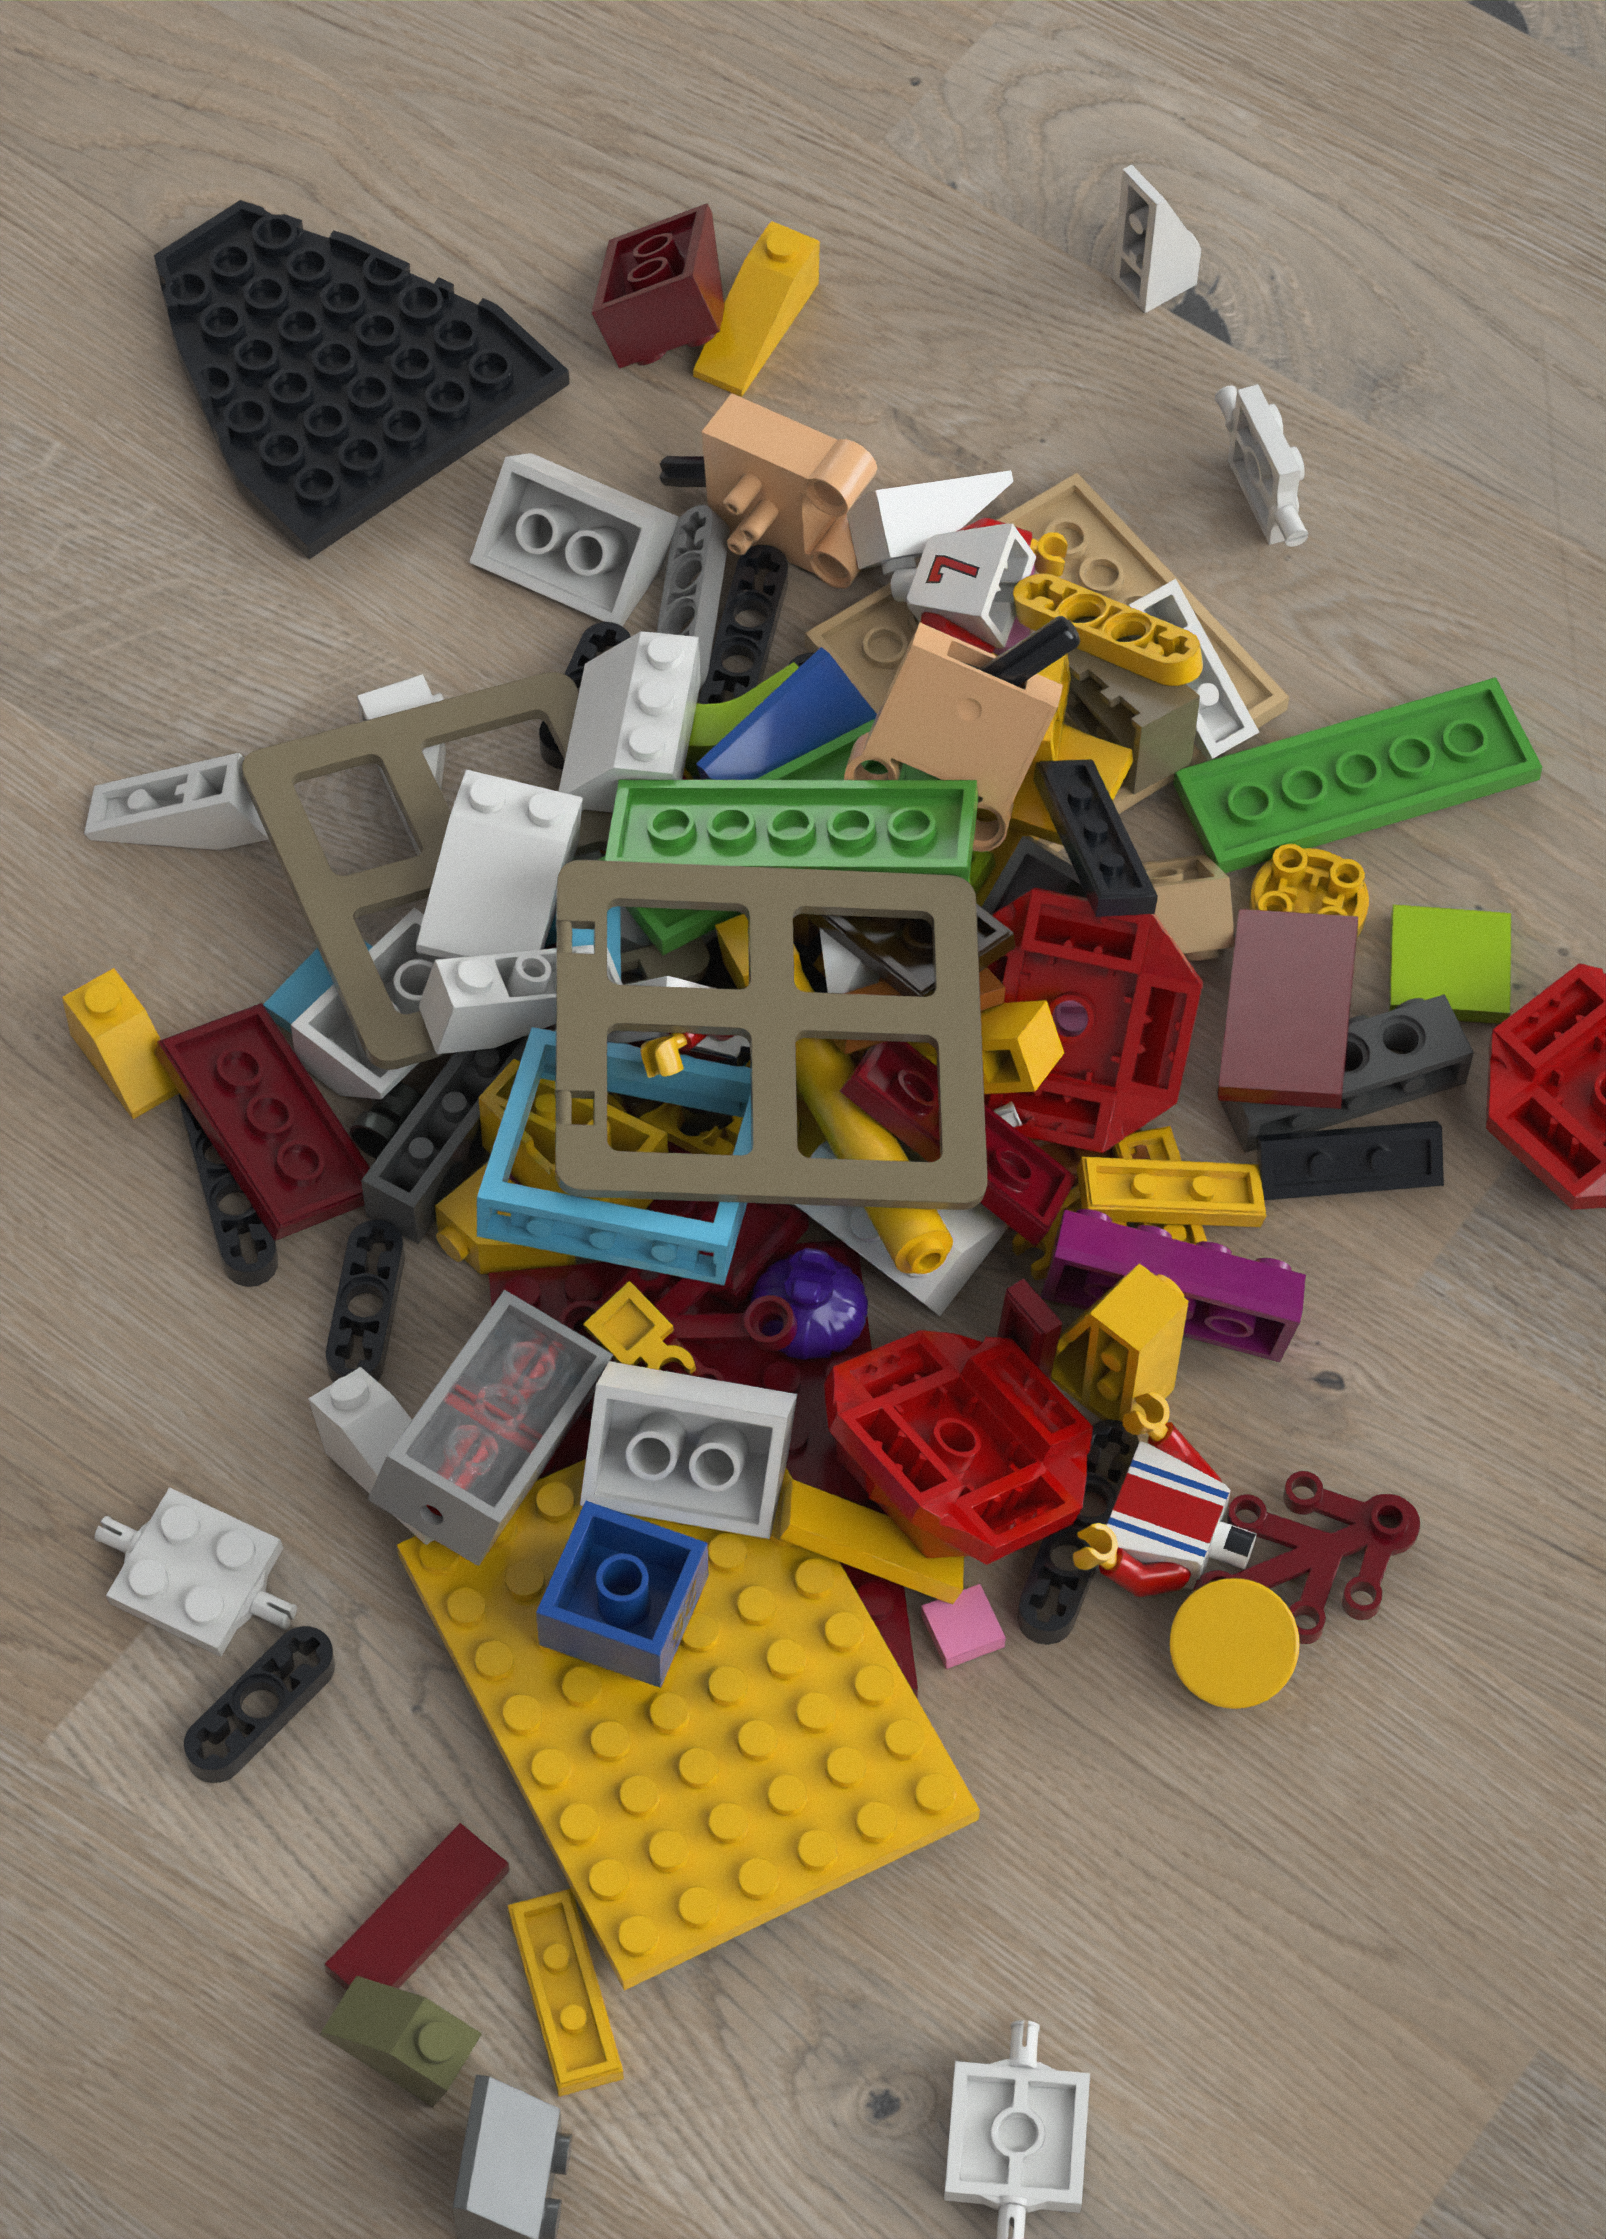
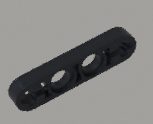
(747, 641)
(216, 1184)
(1074, 1583)

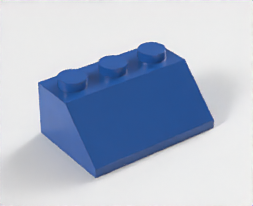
(793, 720)

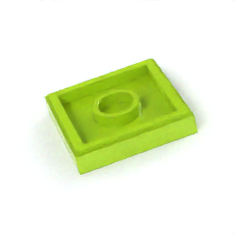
(1452, 955)

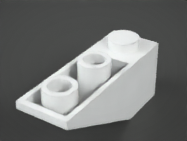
(493, 998)

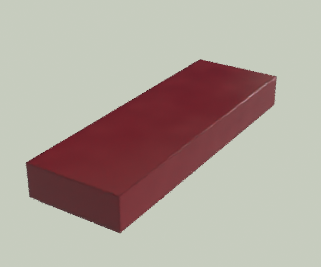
(420, 1912)

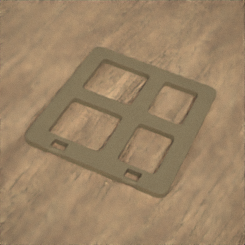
(335, 901)
(772, 1019)

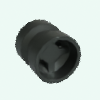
(377, 1127)

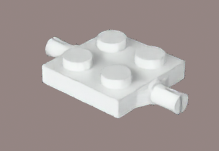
(1264, 463)
(195, 1572)
(1017, 2135)

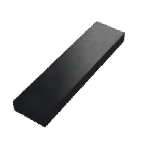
(1095, 838)

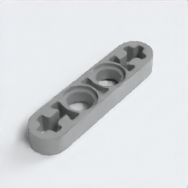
(695, 546)

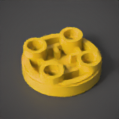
(1311, 883)
(1234, 1643)

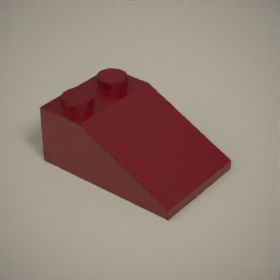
(660, 288)

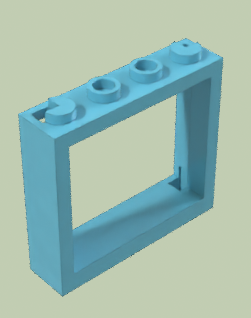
(603, 1228)

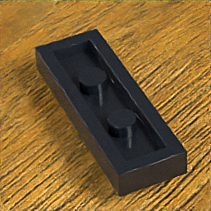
(1351, 1160)

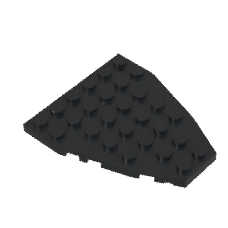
(337, 368)

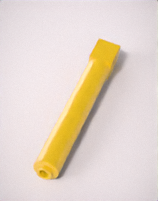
(912, 1236)

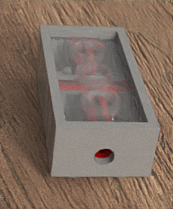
(489, 1427)

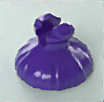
(824, 1299)

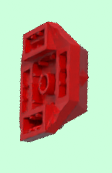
(1138, 1009)
(1552, 1086)
(960, 1442)

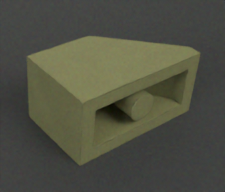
(401, 2037)

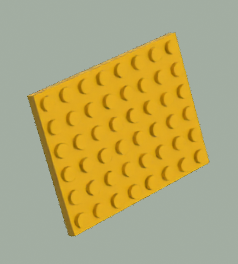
(738, 1786)

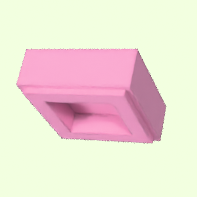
(963, 1629)

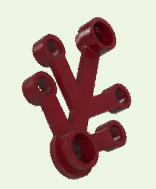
(697, 1326)
(1321, 1551)

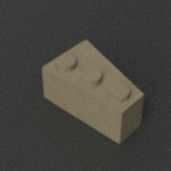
(1133, 713)

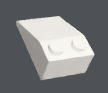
(499, 868)

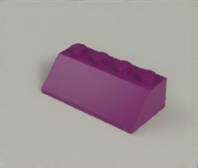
(1230, 1298)

